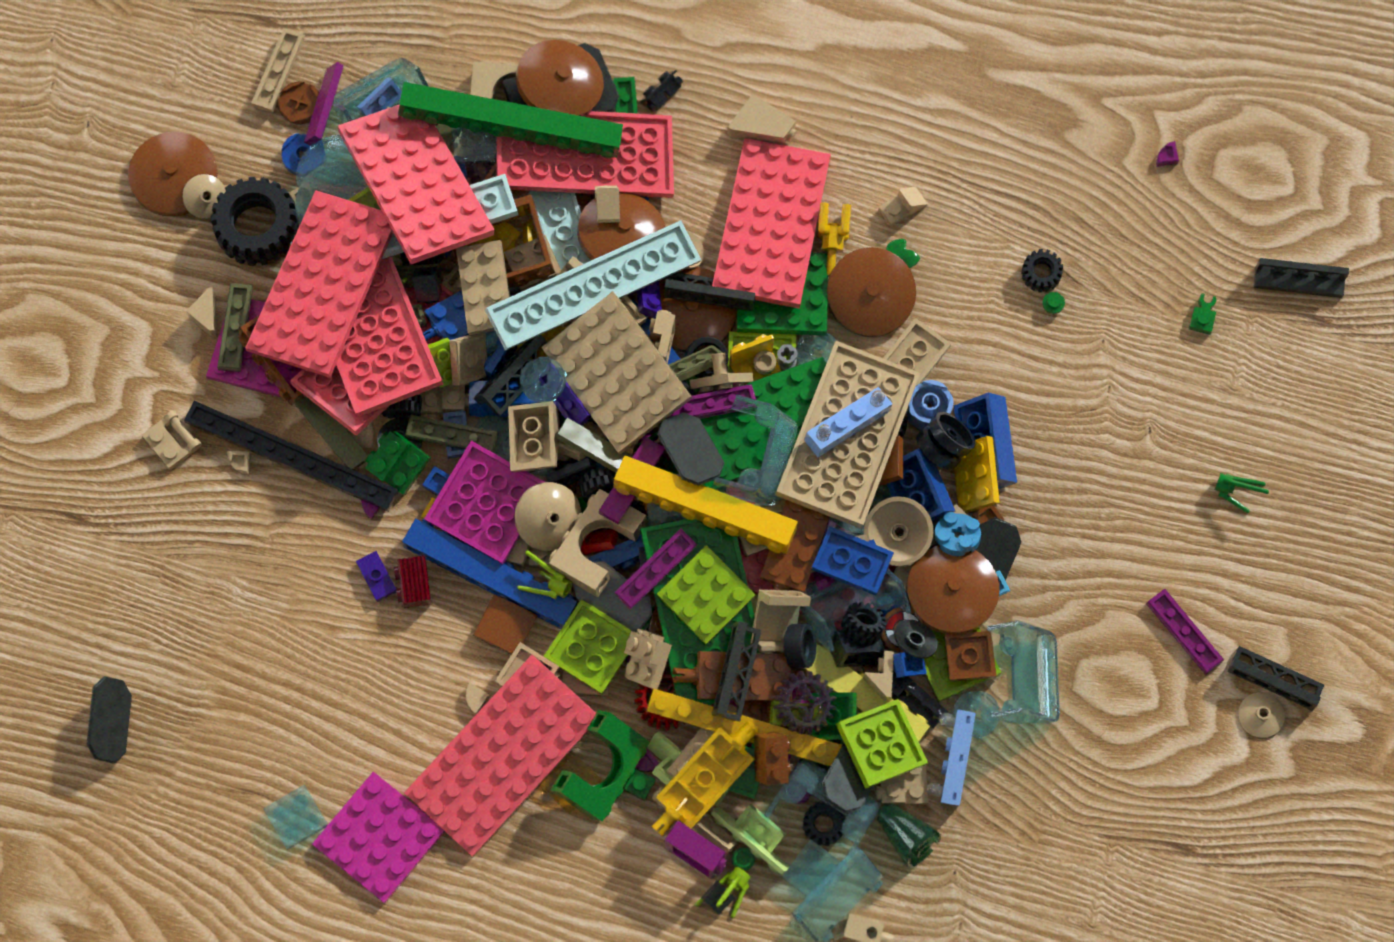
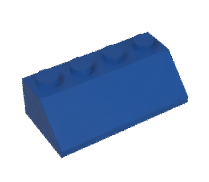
(989, 417)

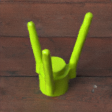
(558, 584)
(737, 881)

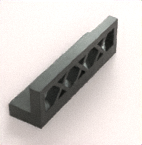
(1300, 277)
(706, 293)
(506, 372)
(731, 670)
(1273, 682)

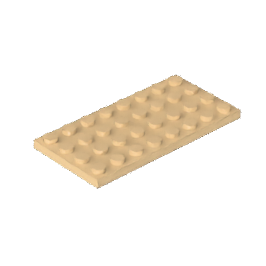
(848, 475)

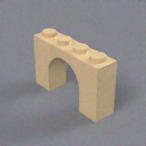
(489, 77)
(569, 559)

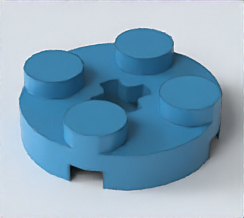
(957, 523)

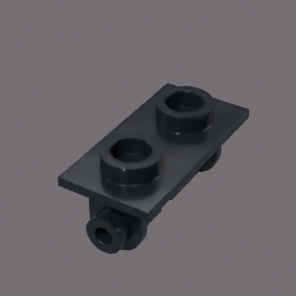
(655, 95)
(922, 703)

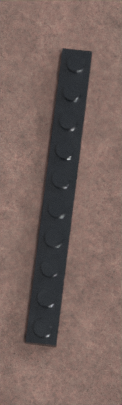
(291, 456)

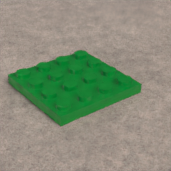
(780, 319)

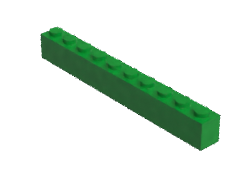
(510, 120)

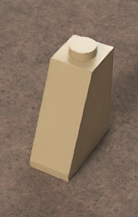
(762, 122)

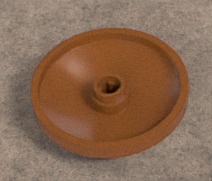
(560, 78)
(164, 167)
(637, 220)
(871, 292)
(697, 319)
(952, 591)

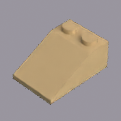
(533, 436)

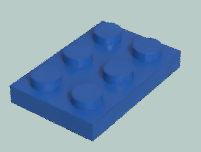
(852, 560)

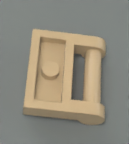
(165, 445)

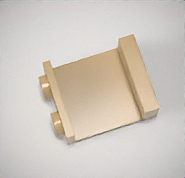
(774, 614)

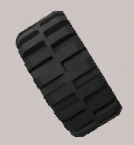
(245, 196)

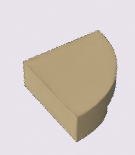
(240, 461)
(475, 698)

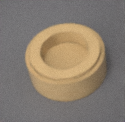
(764, 362)

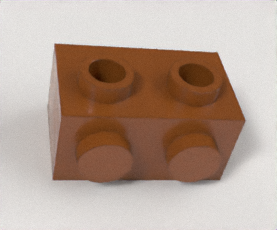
(771, 758)

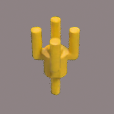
(833, 234)

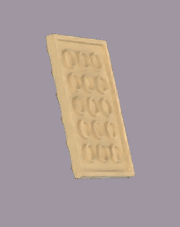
(617, 372)

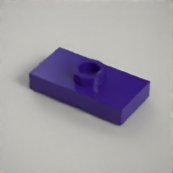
(376, 576)

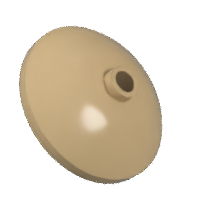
(904, 514)
(534, 515)

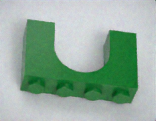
(626, 750)

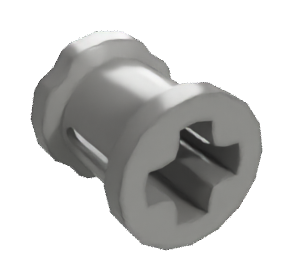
(791, 352)

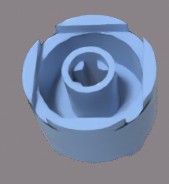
(927, 393)

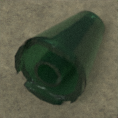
(907, 834)

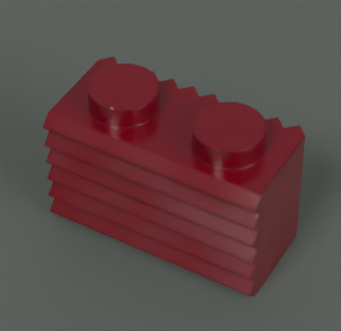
(413, 582)

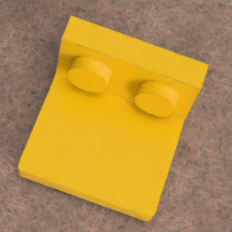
(743, 356)

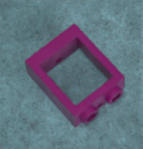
(695, 850)

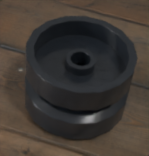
(945, 440)

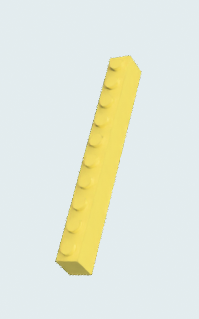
(847, 680)

